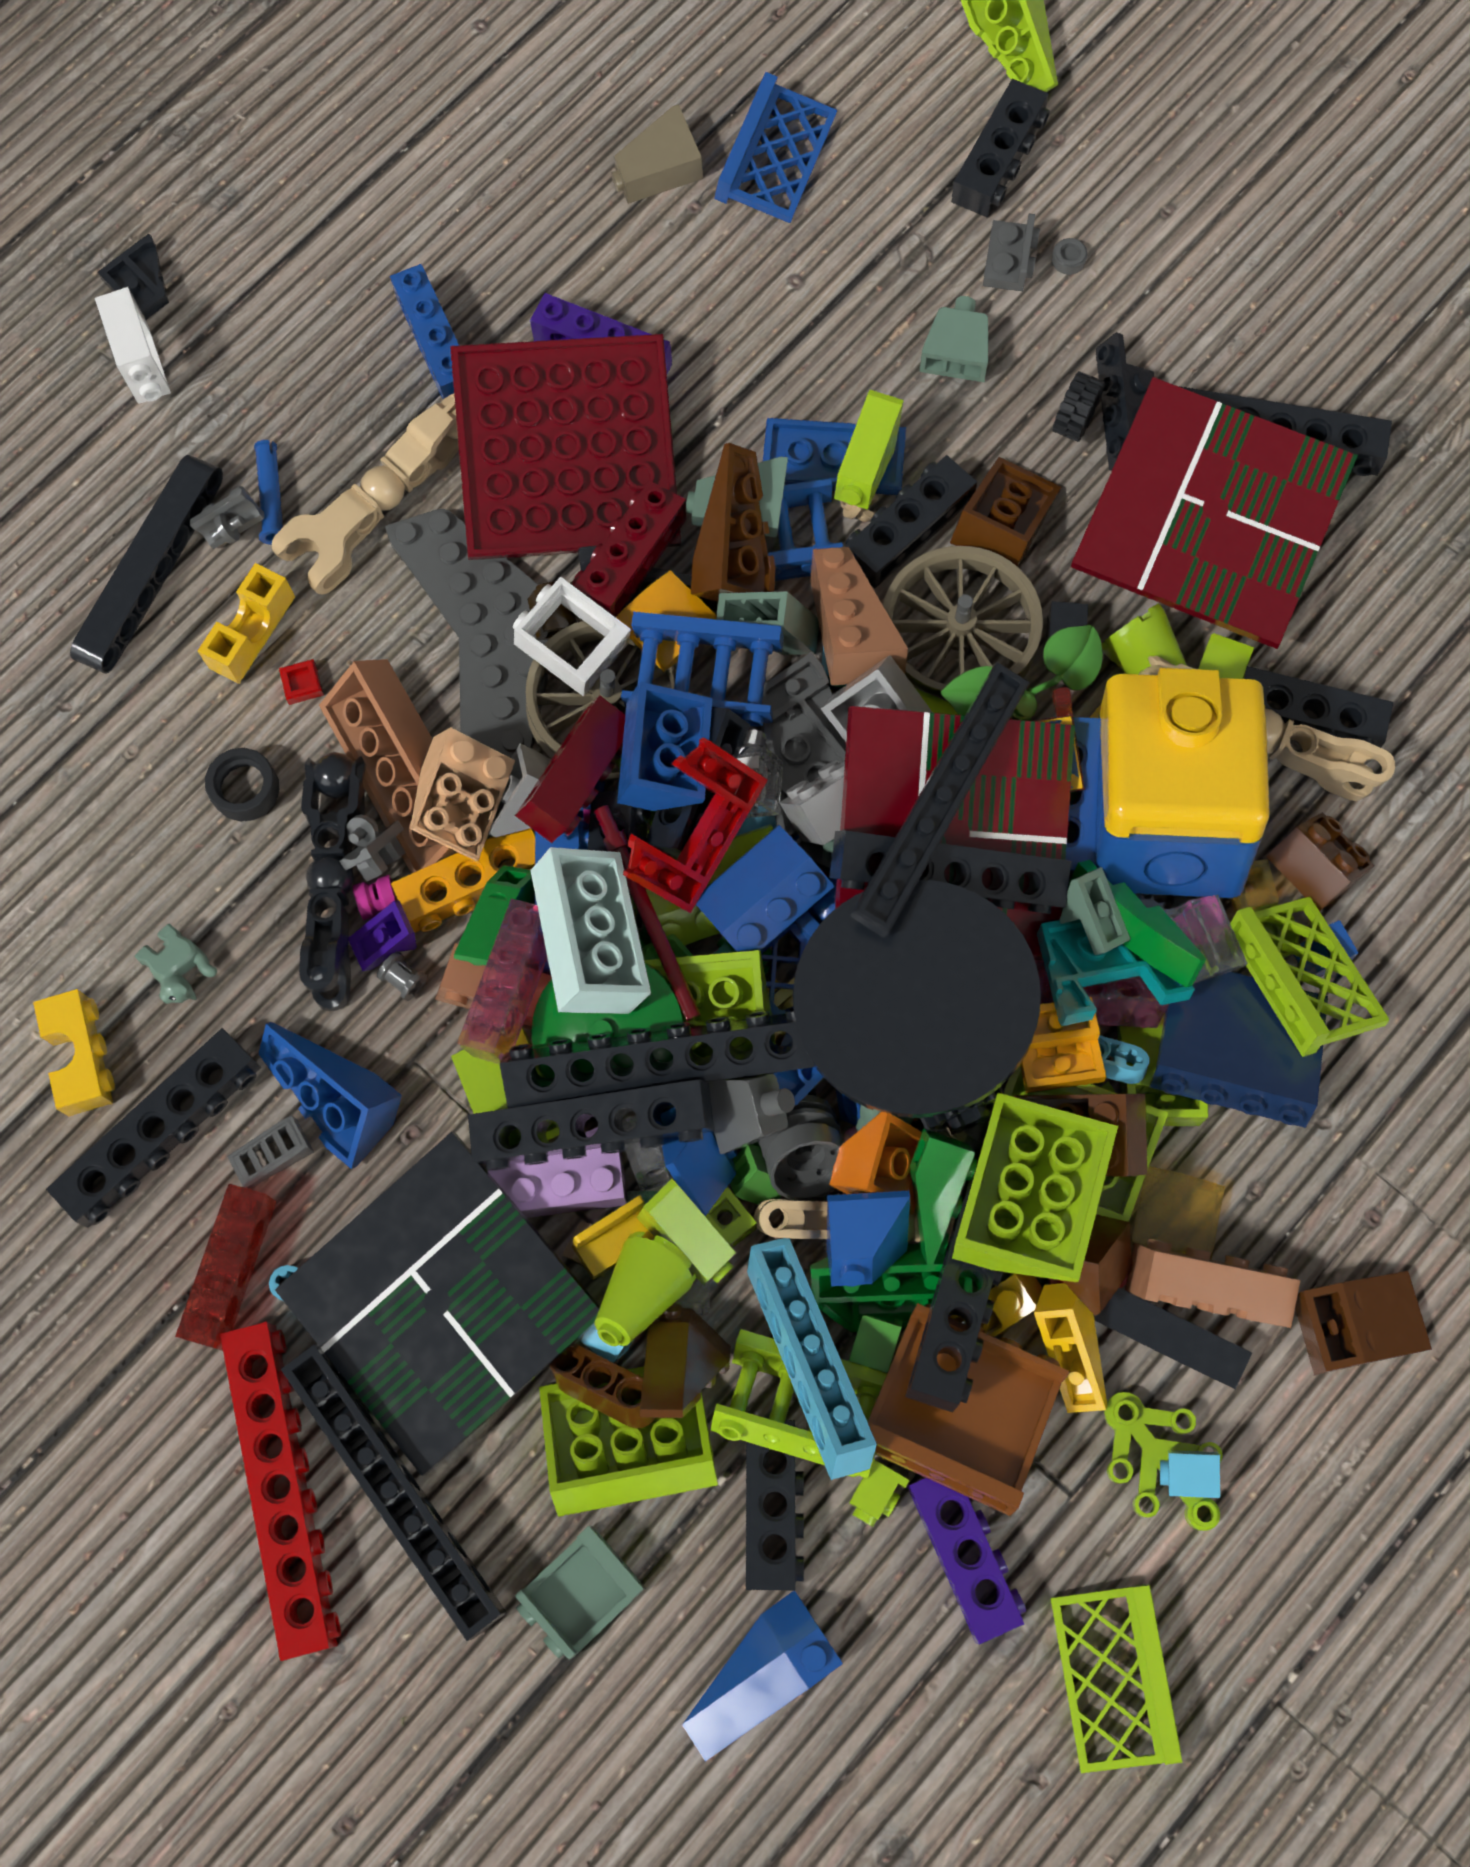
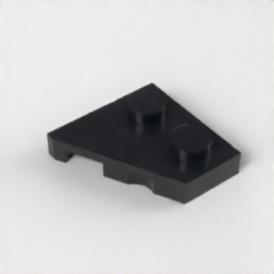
(141, 273)

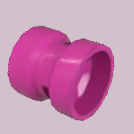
(367, 898)

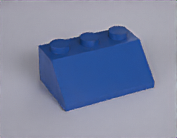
(657, 730)
(763, 892)

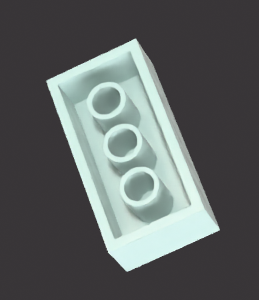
(589, 931)

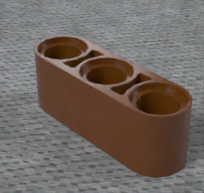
(593, 1371)

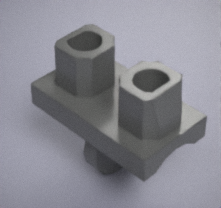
(227, 518)
(374, 848)

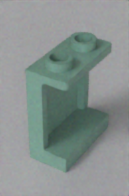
(579, 1594)

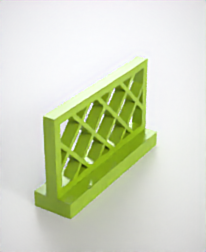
(1281, 981)
(1152, 1672)

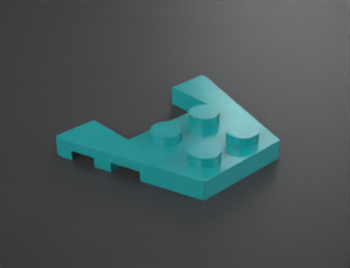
(1073, 965)

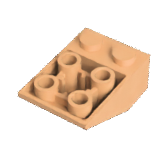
(459, 792)

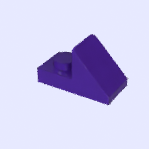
(382, 937)

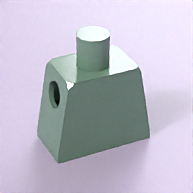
(957, 342)

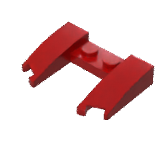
(735, 793)

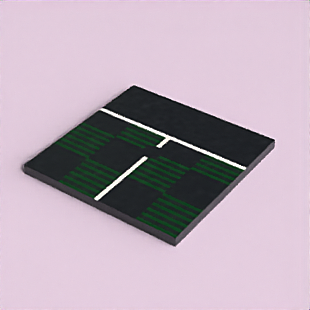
(439, 1303)

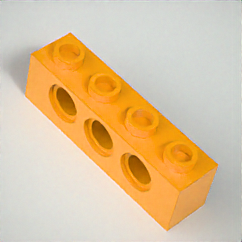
(449, 875)

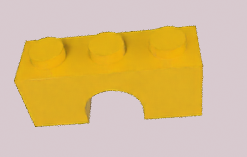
(262, 605)
(84, 1081)

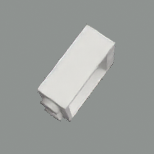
(132, 345)
(548, 600)

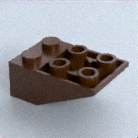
(1122, 1110)
(1361, 1322)

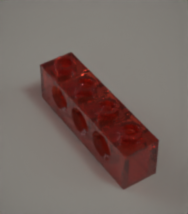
(226, 1266)

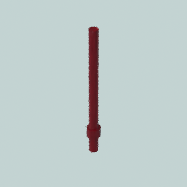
(617, 842)

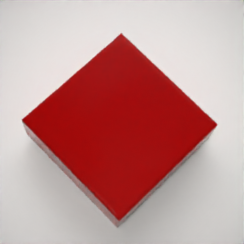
(301, 682)

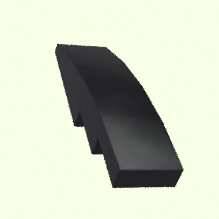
(1175, 1337)

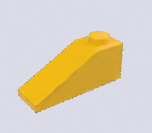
(1072, 1340)

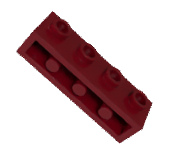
(632, 547)
(574, 771)

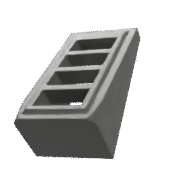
(275, 1133)

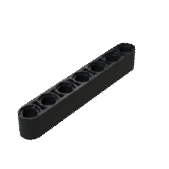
(145, 565)

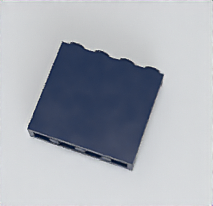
(1236, 1053)

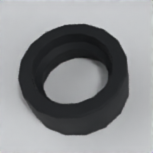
(229, 761)

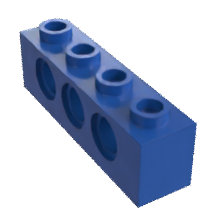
(427, 324)
(1084, 813)

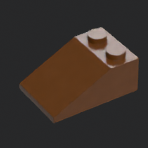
(1006, 511)

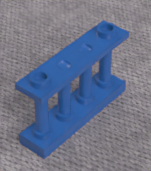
(794, 561)
(725, 637)

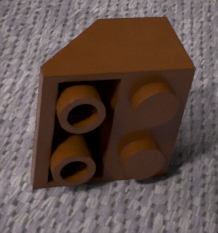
(1320, 860)

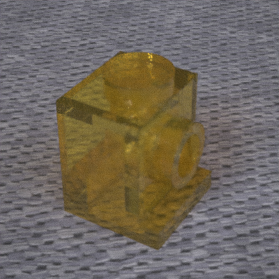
(1264, 888)

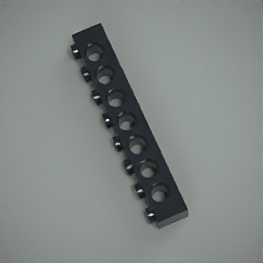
(526, 1087)
(394, 1493)

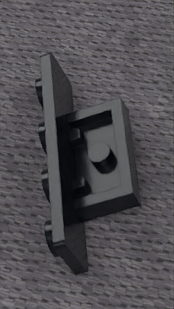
(1122, 392)

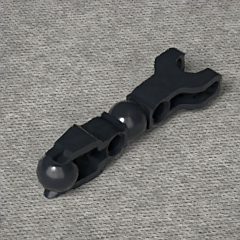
(326, 940)

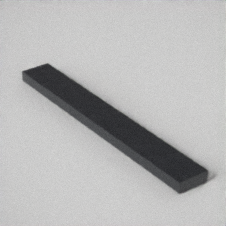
(939, 800)

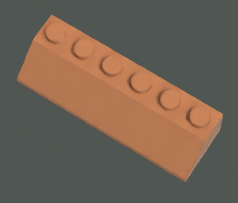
(381, 724)

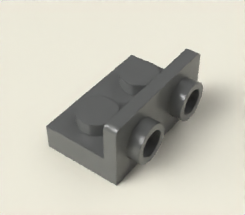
(1008, 254)

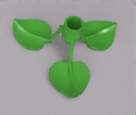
(1069, 653)

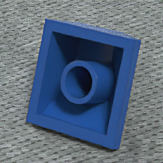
(865, 1235)

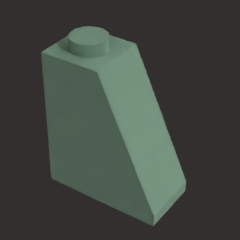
(772, 480)
(774, 608)

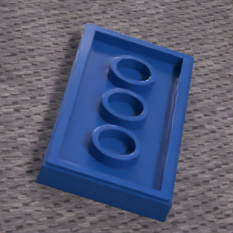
(819, 448)

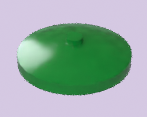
(654, 1012)

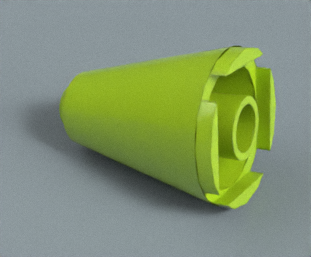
(1143, 638)
(642, 1287)

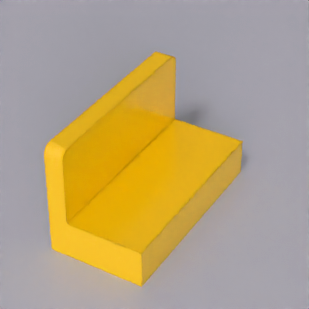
(602, 1242)

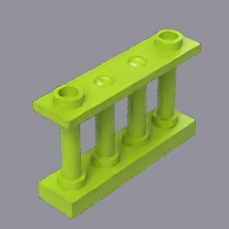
(761, 1354)

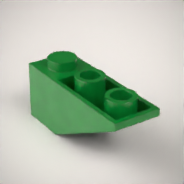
(490, 910)
(937, 1180)

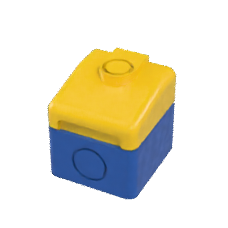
(1181, 782)

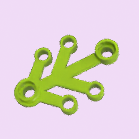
(1152, 1452)

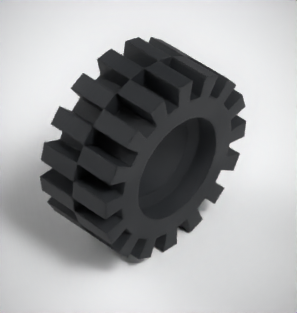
(1078, 406)

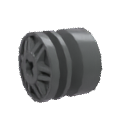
(804, 1153)

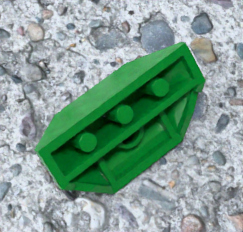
(889, 1297)

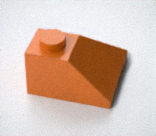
(877, 1158)

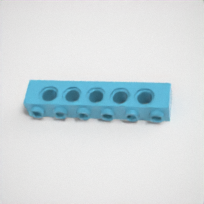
(811, 1359)

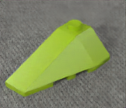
(1017, 37)

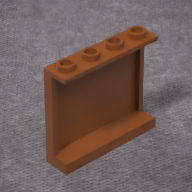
(984, 1443)

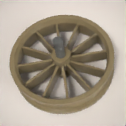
(960, 624)
(607, 686)

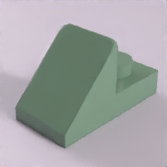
(1094, 904)

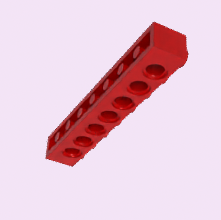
(292, 1635)

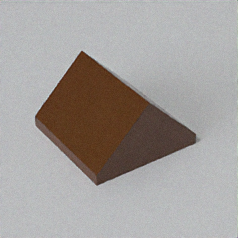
(1105, 1263)

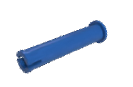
(268, 490)

